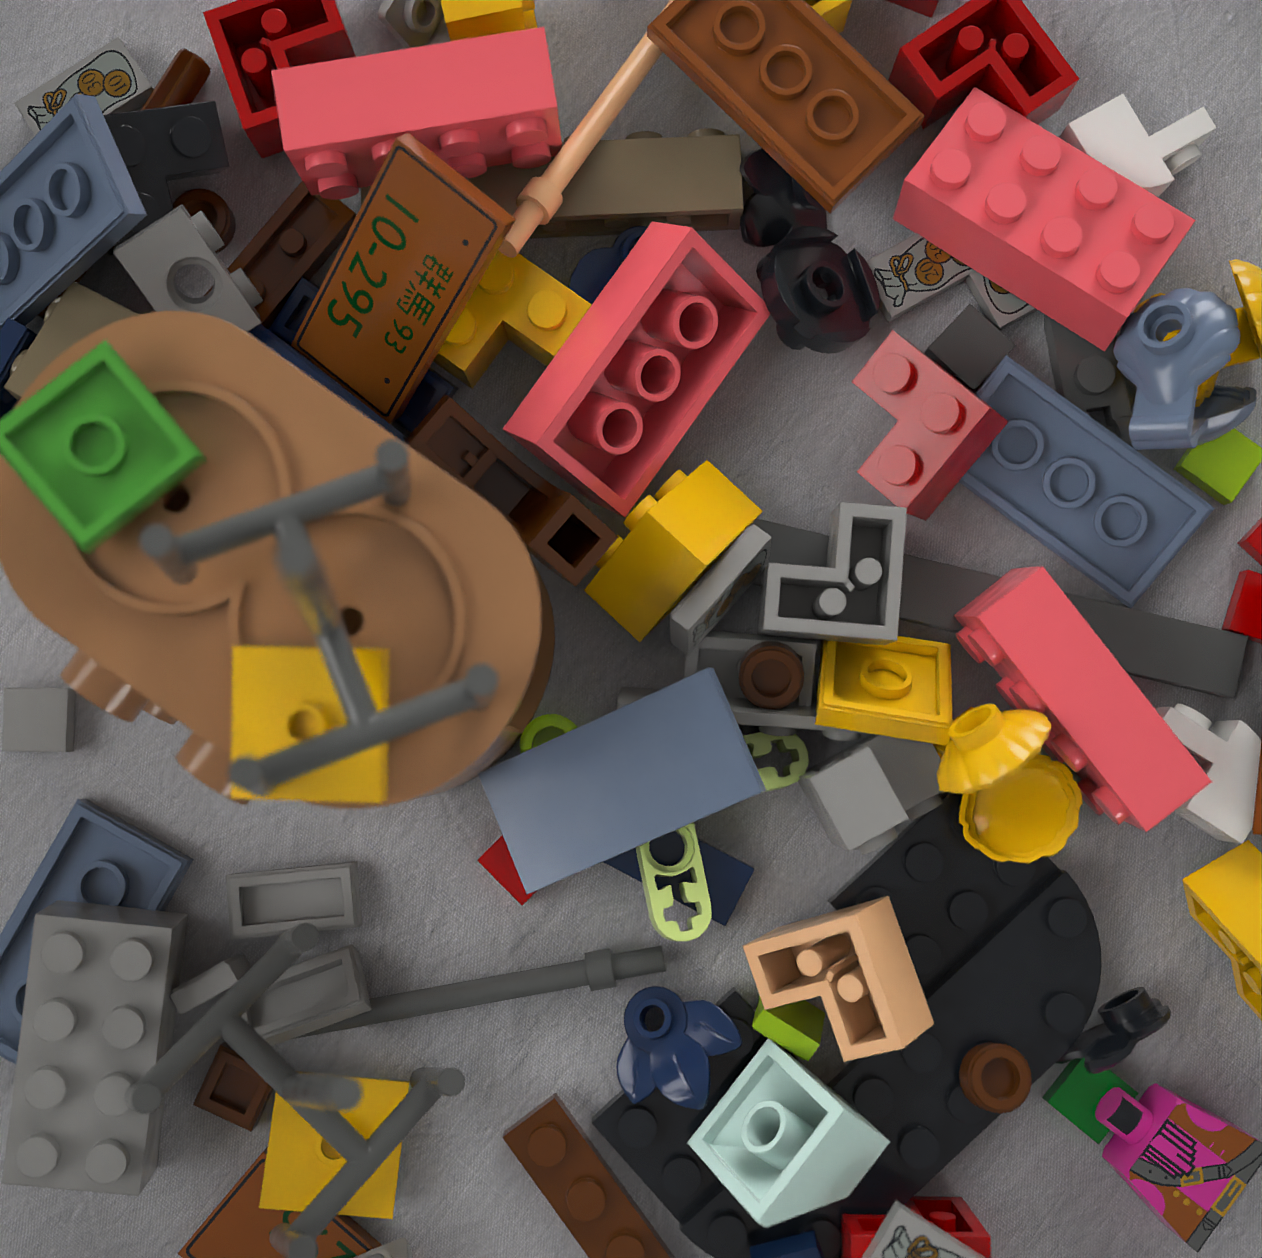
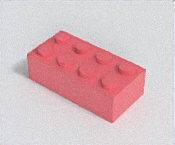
(462, 99)
(1040, 218)
(639, 367)
(1097, 714)

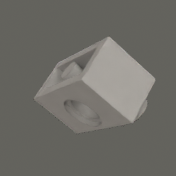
(180, 240)

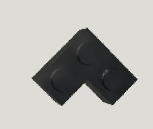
(167, 147)

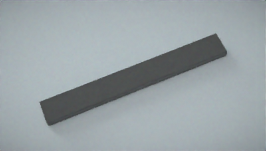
(1140, 641)

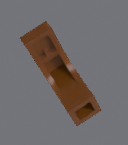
(547, 519)

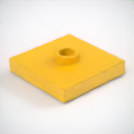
(887, 689)
(288, 697)
(303, 1162)

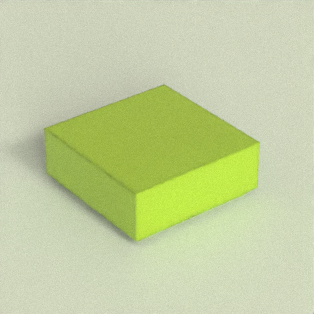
(1221, 465)
(791, 1026)

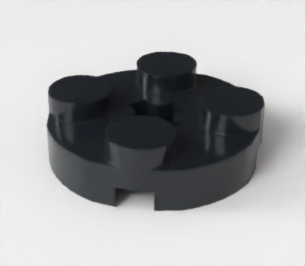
(800, 312)

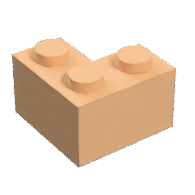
(857, 968)

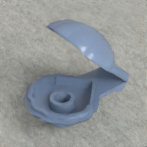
(1172, 370)

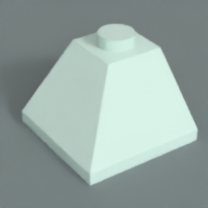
(785, 1139)

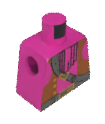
(1178, 1158)

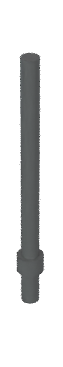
(598, 970)

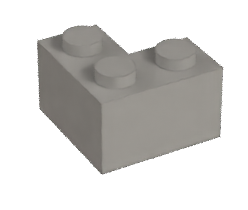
(850, 597)
(872, 790)

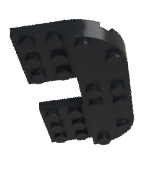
(1000, 960)

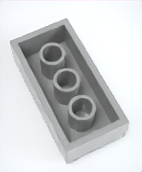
(88, 1031)

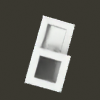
(1121, 143)
(1230, 760)

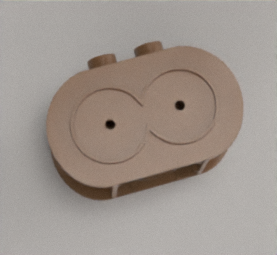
(425, 578)

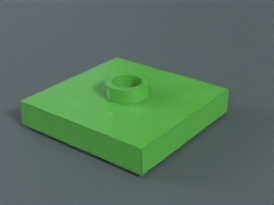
(96, 447)

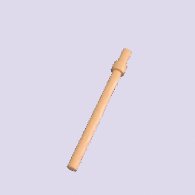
(543, 194)

